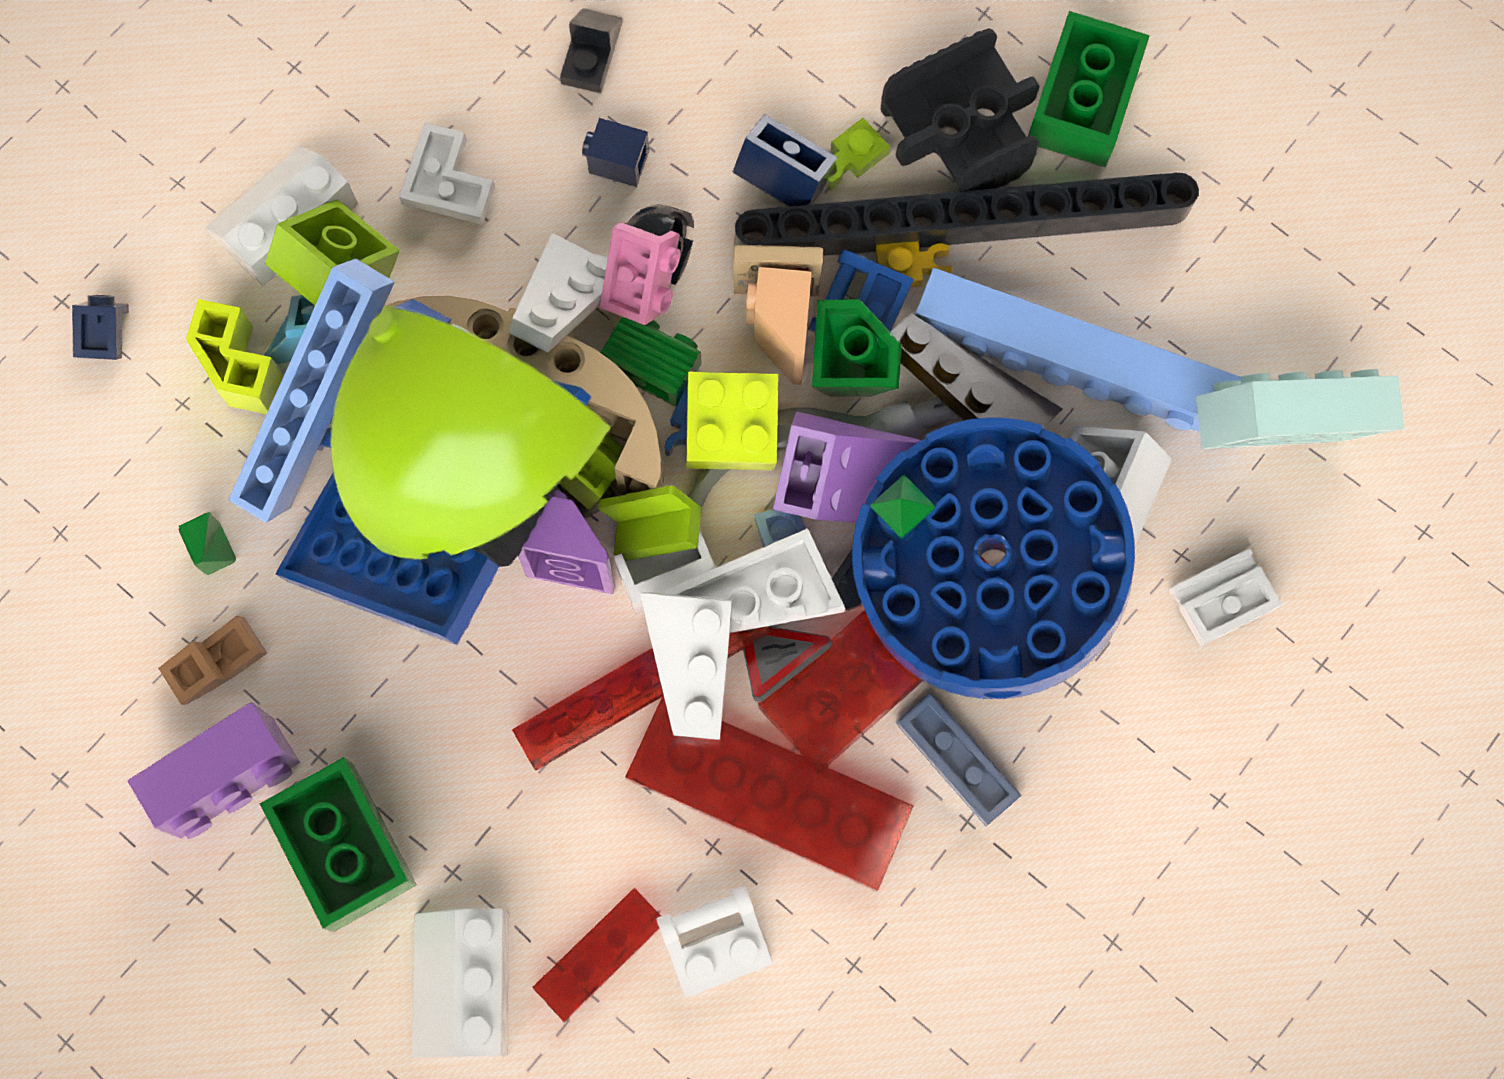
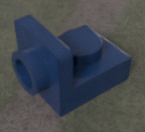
(98, 327)

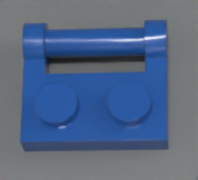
(881, 293)

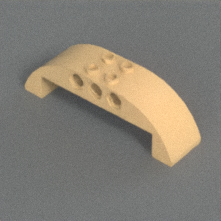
(577, 364)

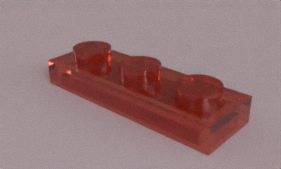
(598, 955)

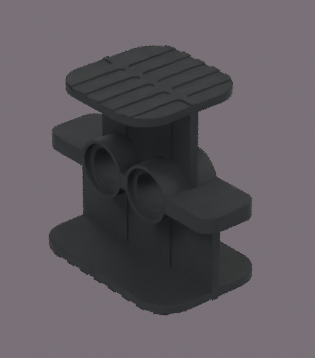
(947, 93)

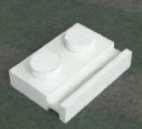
(1225, 597)

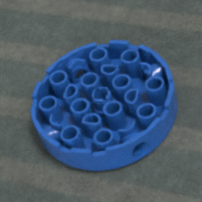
(1037, 610)

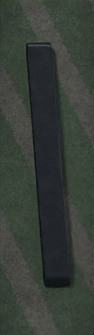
(983, 206)

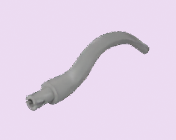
(896, 419)

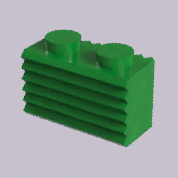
(653, 358)

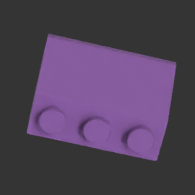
(566, 549)

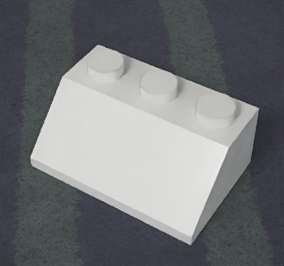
(289, 189)
(1131, 462)
(460, 983)

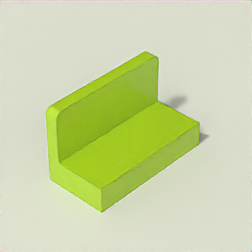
(653, 522)

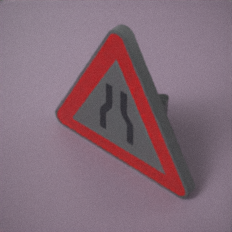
(780, 657)

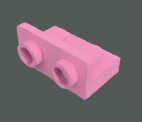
(639, 273)

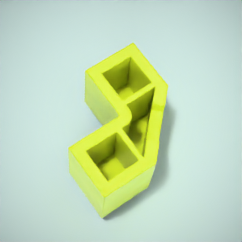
(220, 343)

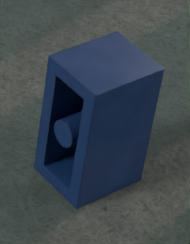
(783, 163)

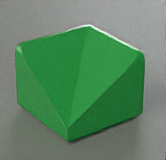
(207, 543)

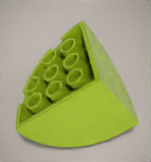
(449, 437)

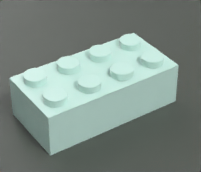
(1299, 409)

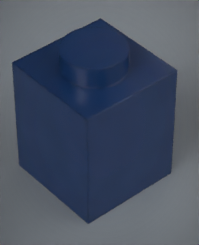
(616, 151)

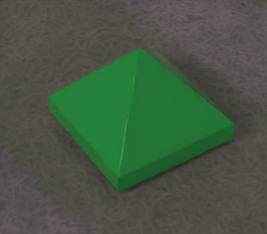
(902, 506)

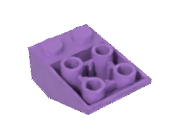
(833, 467)

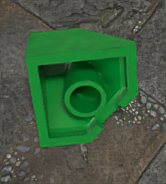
(853, 351)

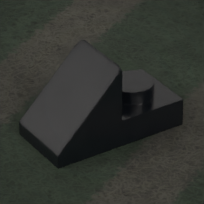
(590, 49)

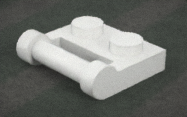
(721, 954)

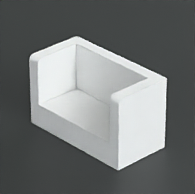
(661, 571)

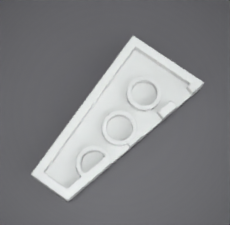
(559, 294)
(770, 585)

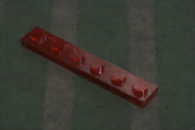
(603, 704)

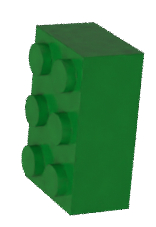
(1088, 88)
(338, 845)

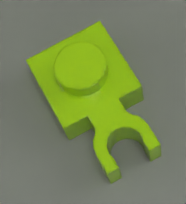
(857, 151)

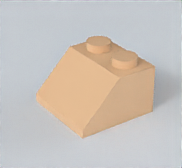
(780, 316)

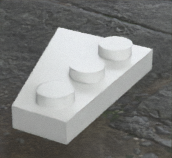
(691, 658)

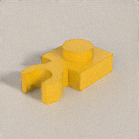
(910, 261)

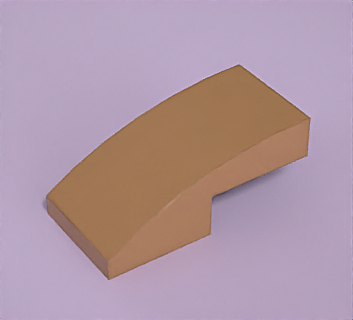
(213, 662)

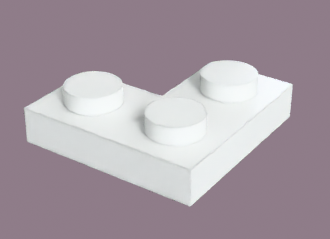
(437, 185)

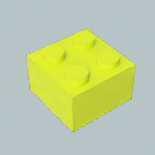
(732, 421)

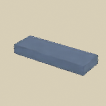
(958, 759)

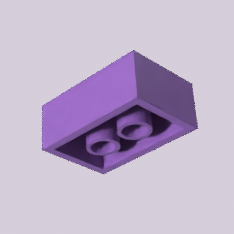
(214, 772)

